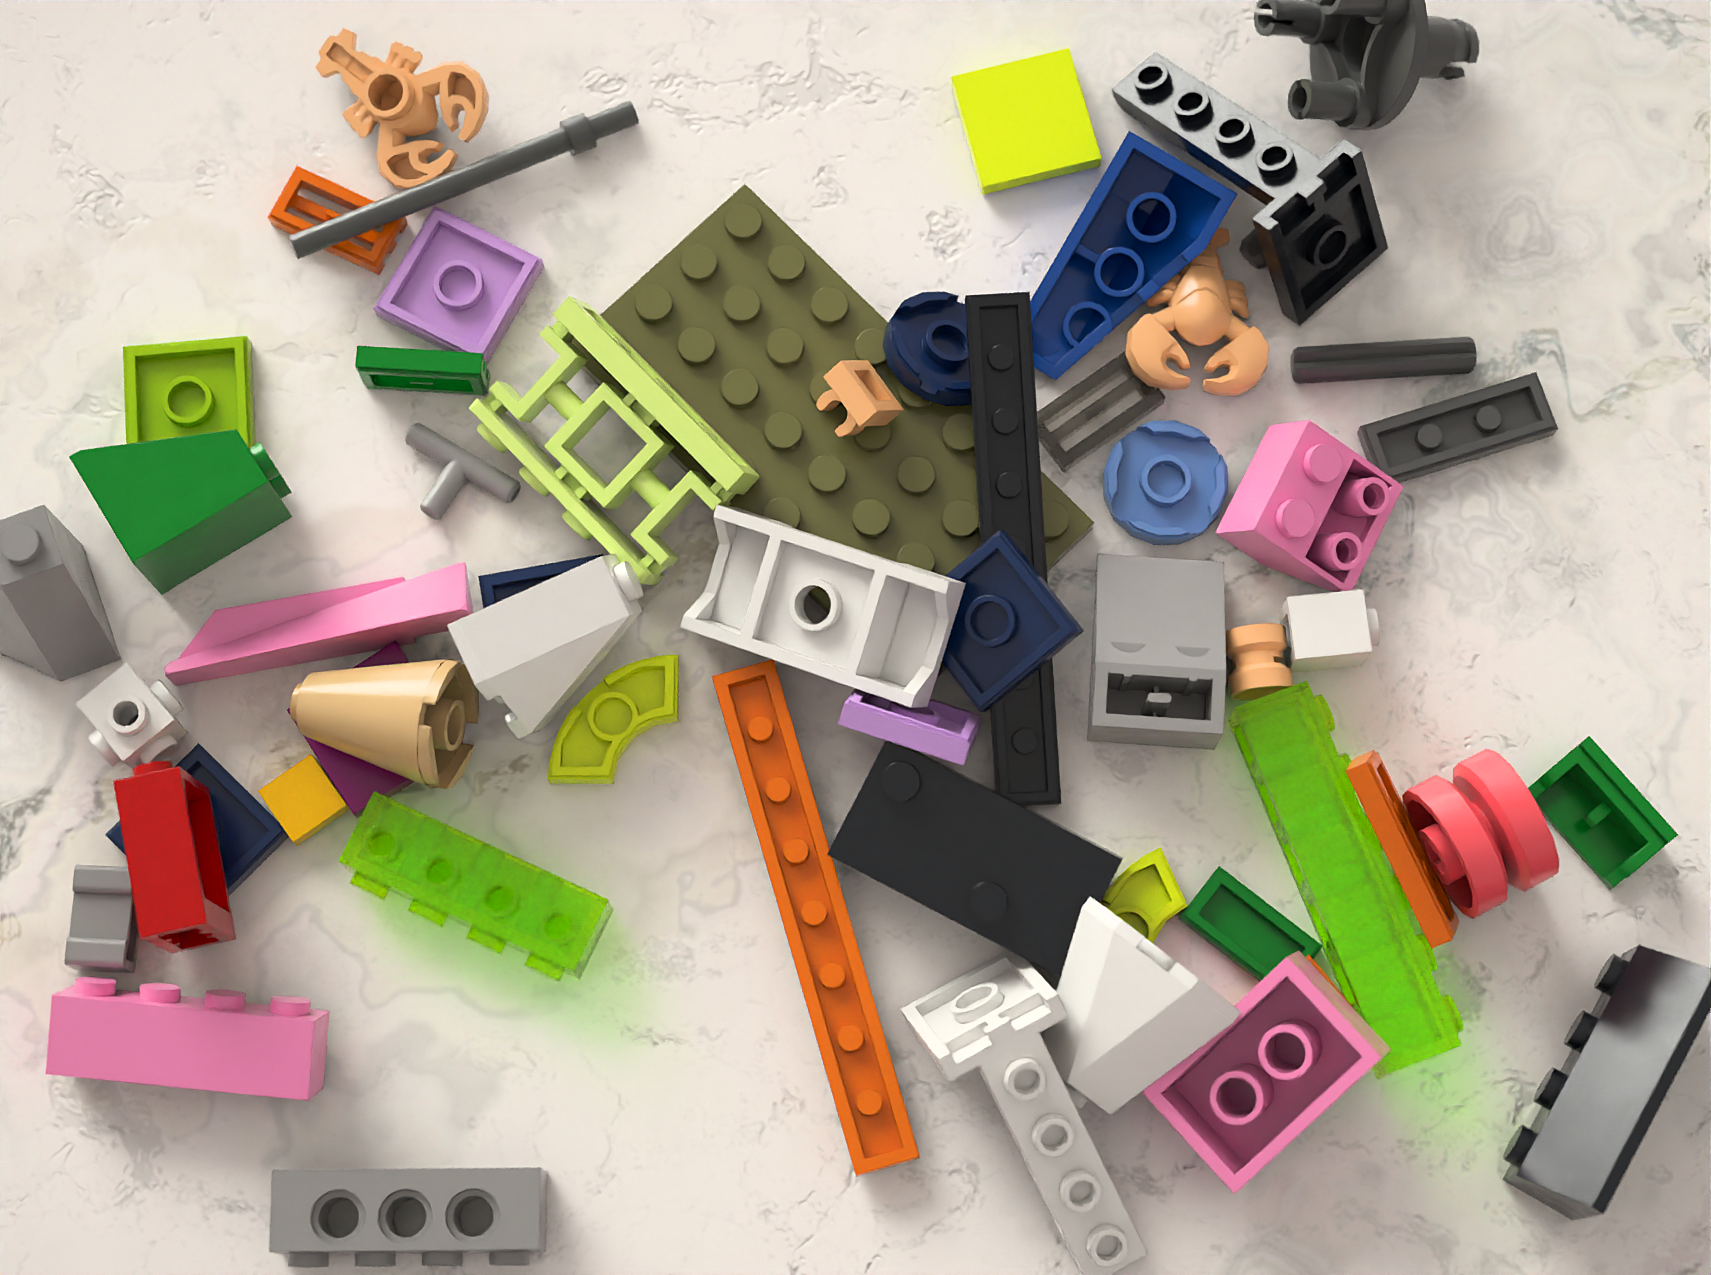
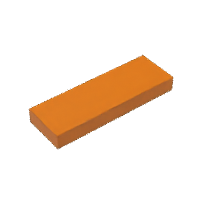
(1403, 848)

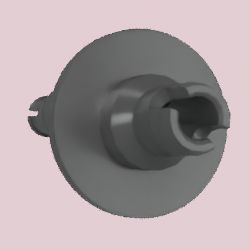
(1366, 55)

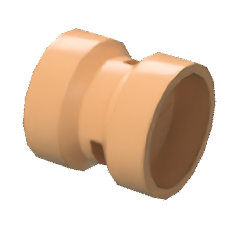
(1257, 658)

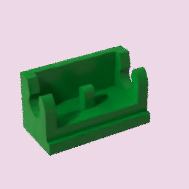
(1600, 813)

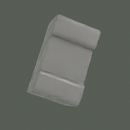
(102, 921)

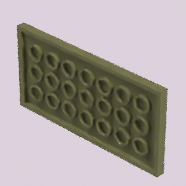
(744, 334)

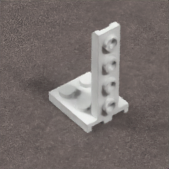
(995, 1024)

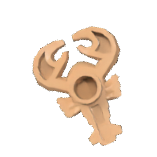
(405, 105)
(1200, 315)

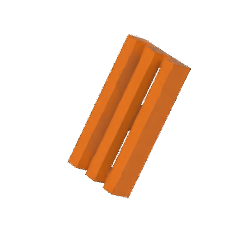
(381, 242)

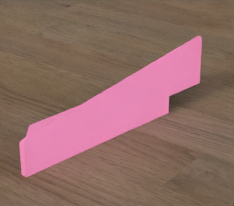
(323, 625)

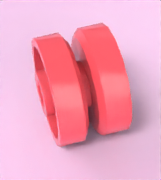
(1482, 832)

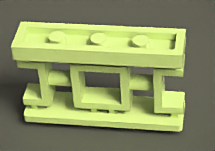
(644, 408)

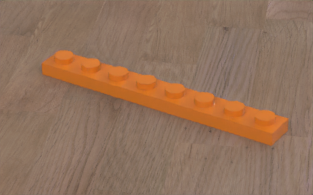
(815, 919)

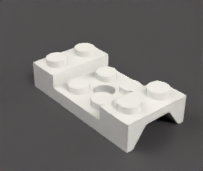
(883, 620)

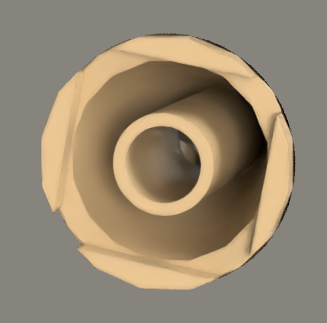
(394, 716)

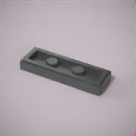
(1459, 429)

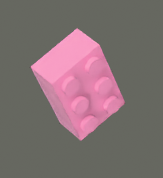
(1267, 1071)

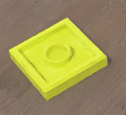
(1025, 121)

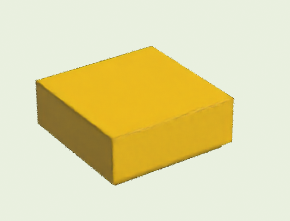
(303, 800)

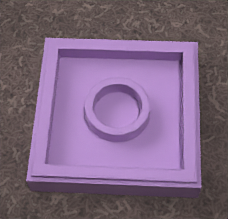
(459, 286)
(934, 729)

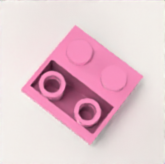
(1309, 506)

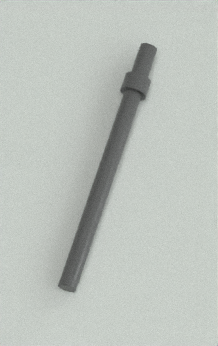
(574, 135)

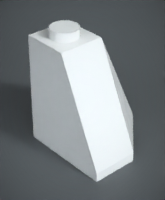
(548, 639)
(1127, 1011)

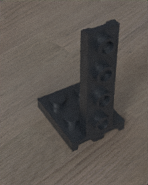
(1318, 210)

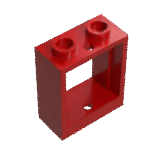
(173, 858)

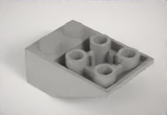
(1158, 652)

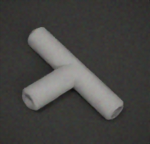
(459, 467)

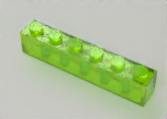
(1343, 876)

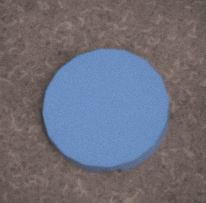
(1165, 483)

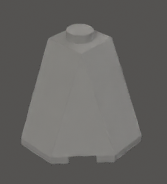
(50, 599)

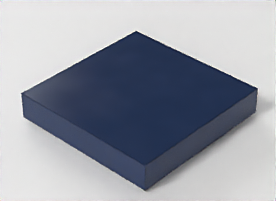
(1004, 622)
(243, 825)

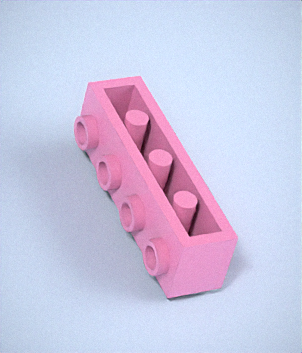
(188, 1040)

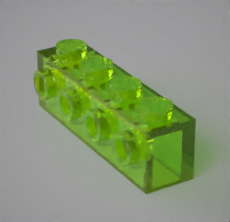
(476, 886)

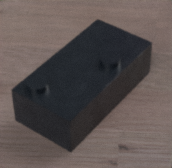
(973, 855)

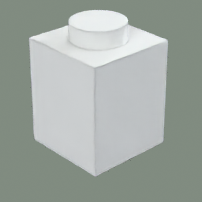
(1328, 630)

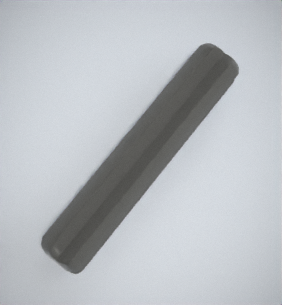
(1383, 360)

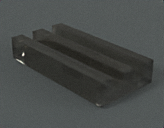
(1150, 401)

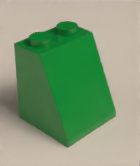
(184, 500)

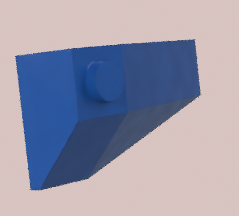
(1127, 243)

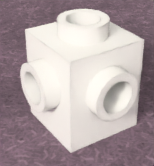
(133, 718)

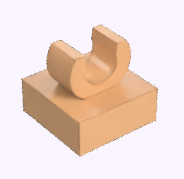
(862, 394)

